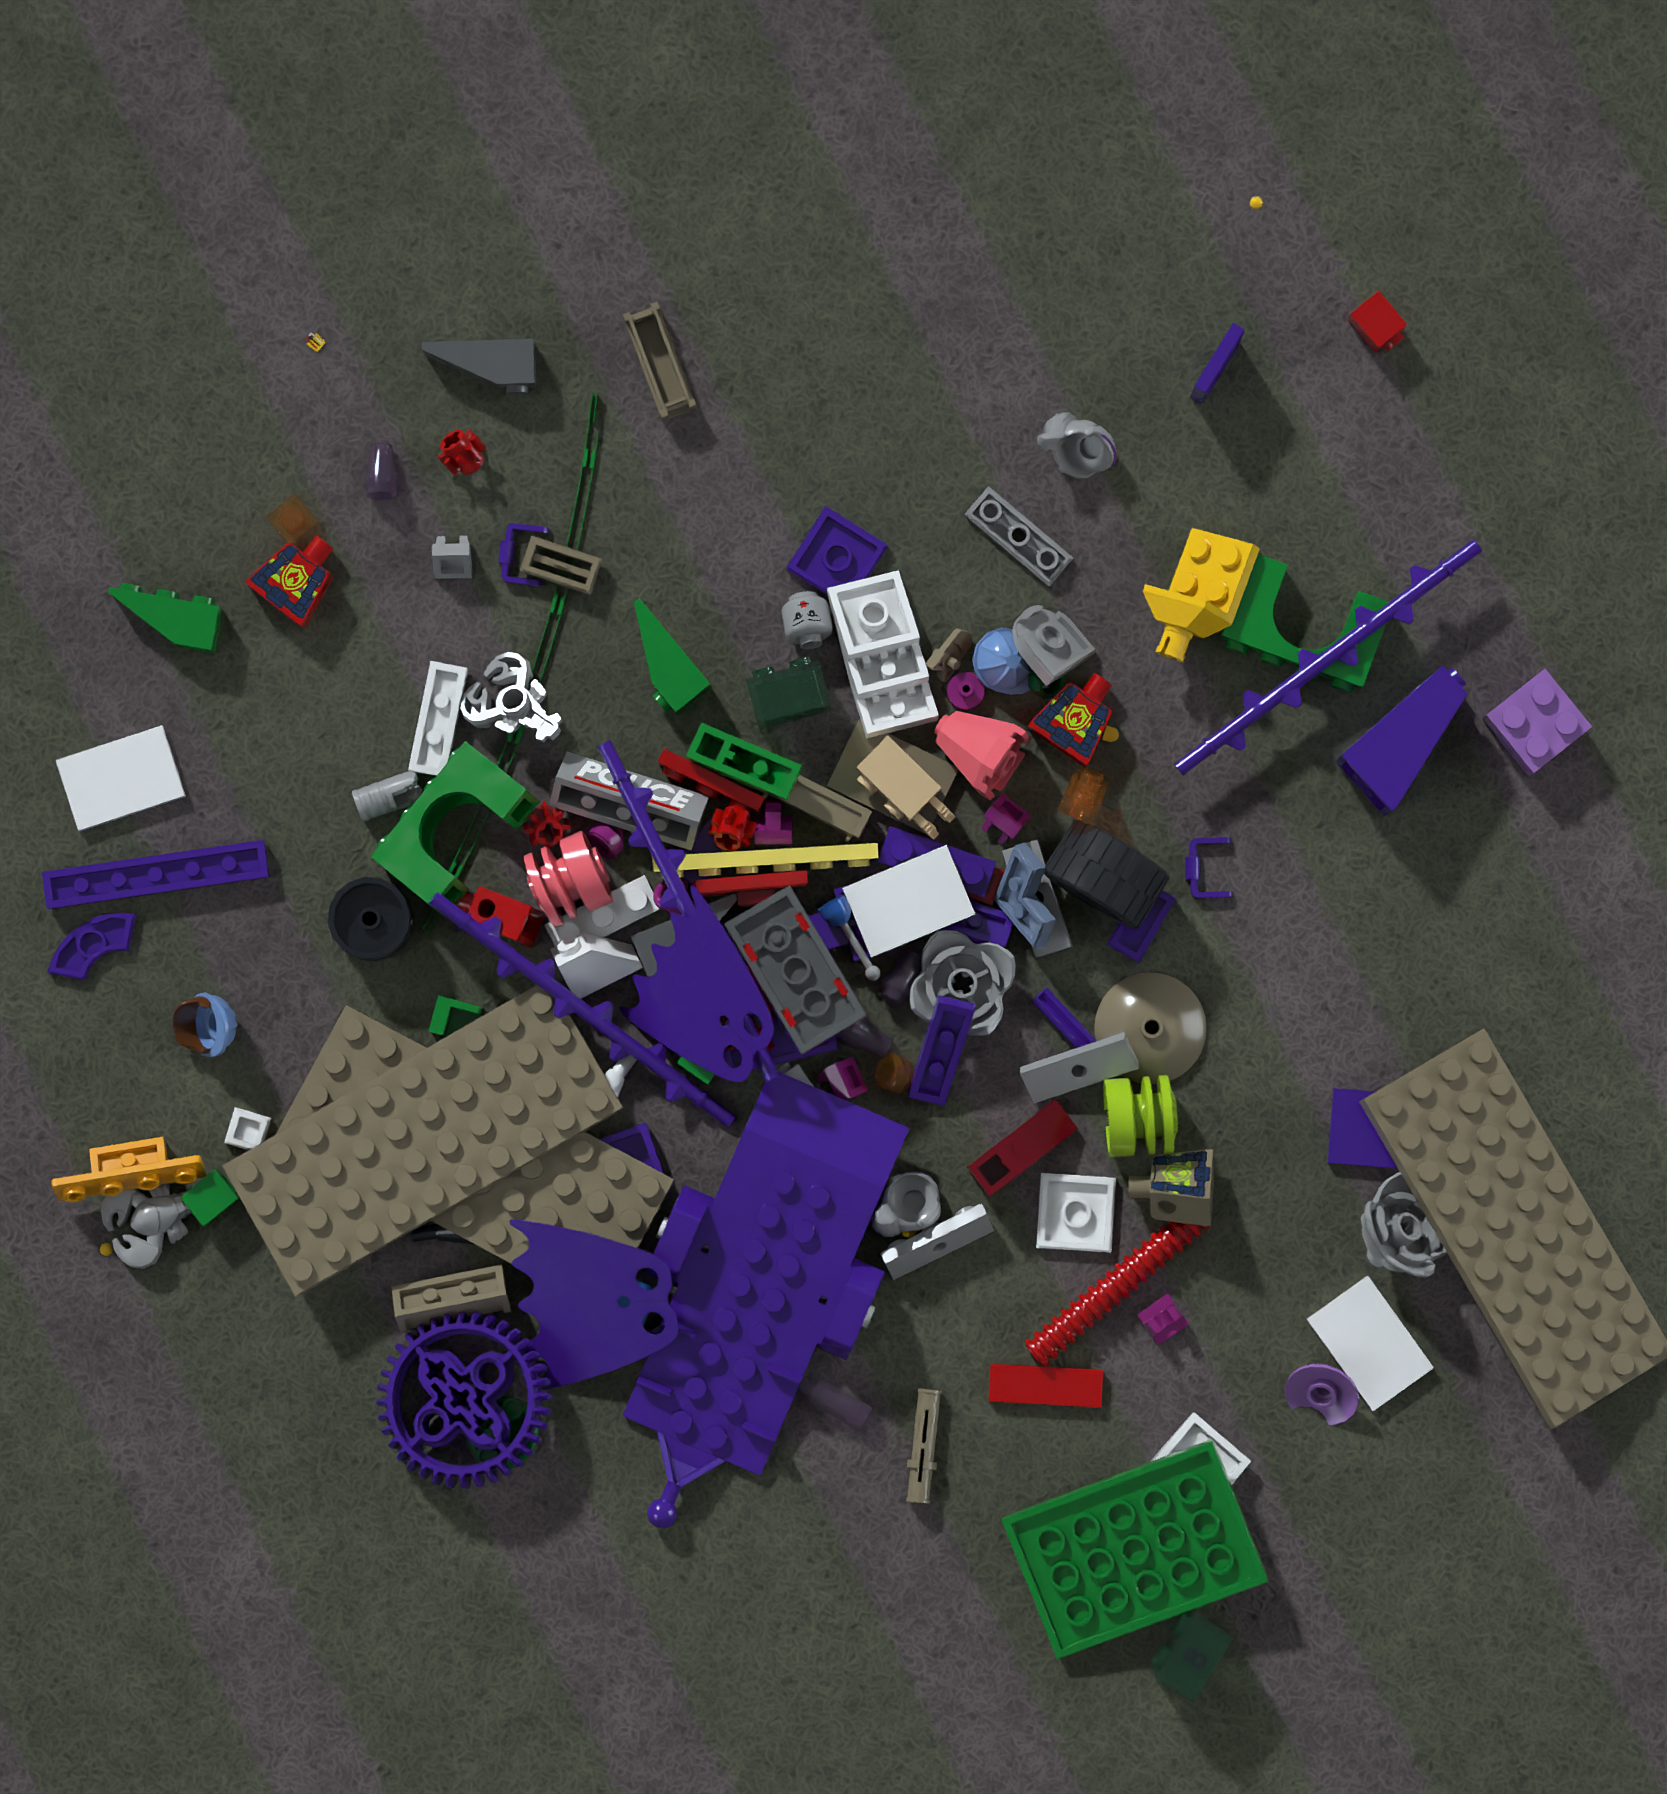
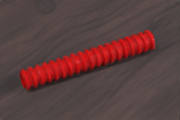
(1111, 1289)

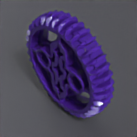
(475, 1370)

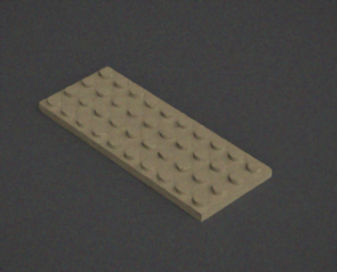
(421, 1138)
(572, 1187)
(1516, 1228)

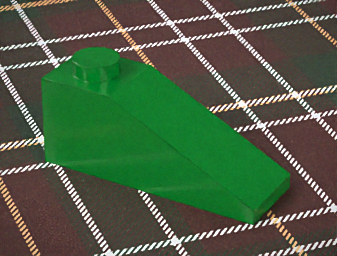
(670, 669)
(743, 762)

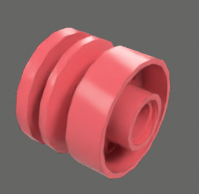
(567, 879)

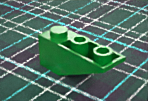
(183, 622)

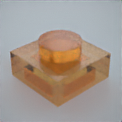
(293, 519)

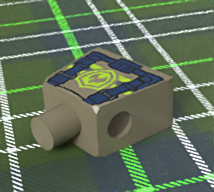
(1178, 1187)

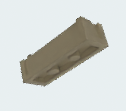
(660, 362)
(827, 807)
(467, 1291)

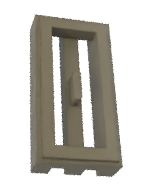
(591, 575)

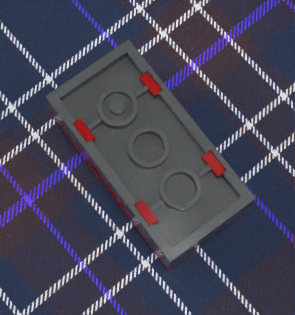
(795, 970)

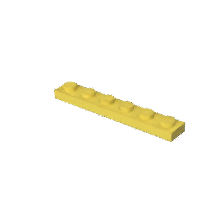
(782, 859)

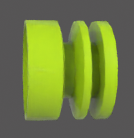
(1139, 1115)

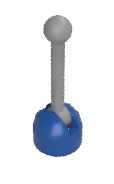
(837, 913)

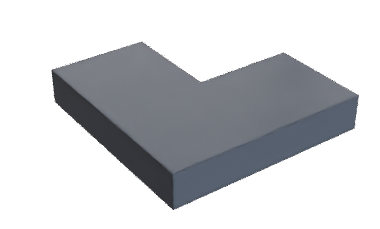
(1018, 897)

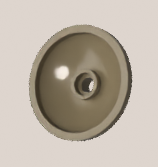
(1169, 1004)

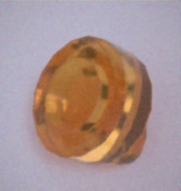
(894, 1073)

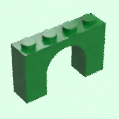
(1256, 631)
(462, 781)

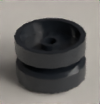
(393, 921)

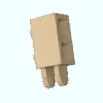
(902, 785)

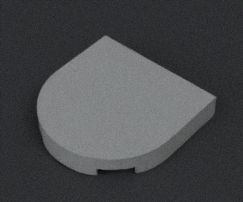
(1050, 643)

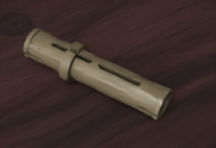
(917, 1490)

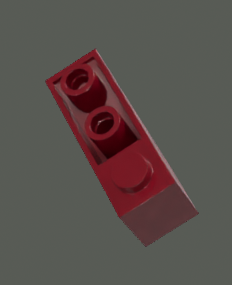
(1022, 1148)

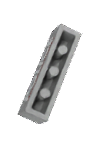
(587, 790)

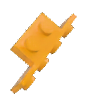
(128, 1167)

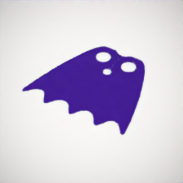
(694, 987)
(577, 1301)

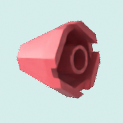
(982, 749)

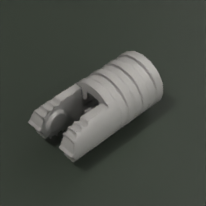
(387, 795)

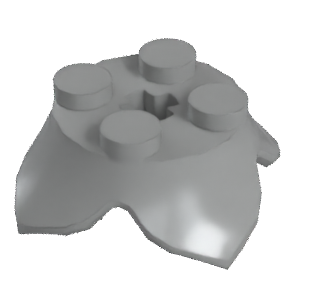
(953, 954)
(1399, 1231)

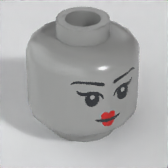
(806, 619)

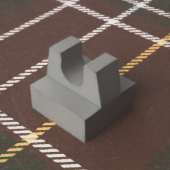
(451, 559)

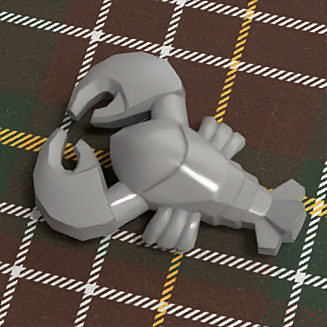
(514, 703)
(150, 1218)

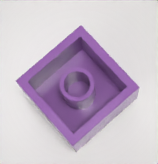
(1537, 722)

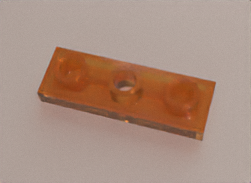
(1084, 795)

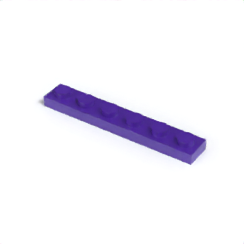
(155, 874)

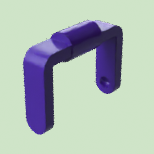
(507, 550)
(1192, 868)

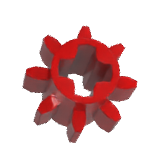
(462, 452)
(536, 826)
(732, 828)

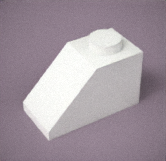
(594, 962)

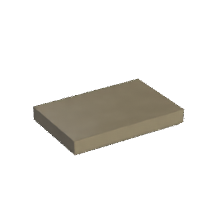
(858, 748)

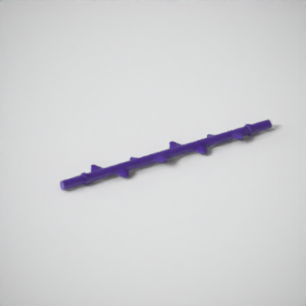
(1313, 664)
(667, 863)
(567, 1003)

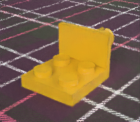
(1202, 591)

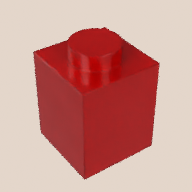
(1378, 323)

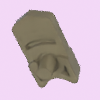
(948, 656)

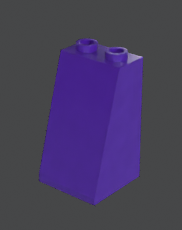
(1398, 745)

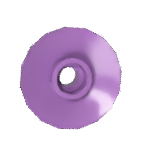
(1335, 1402)

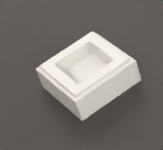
(247, 1129)

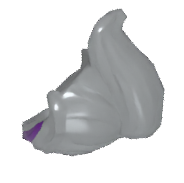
(1078, 445)
(907, 1204)

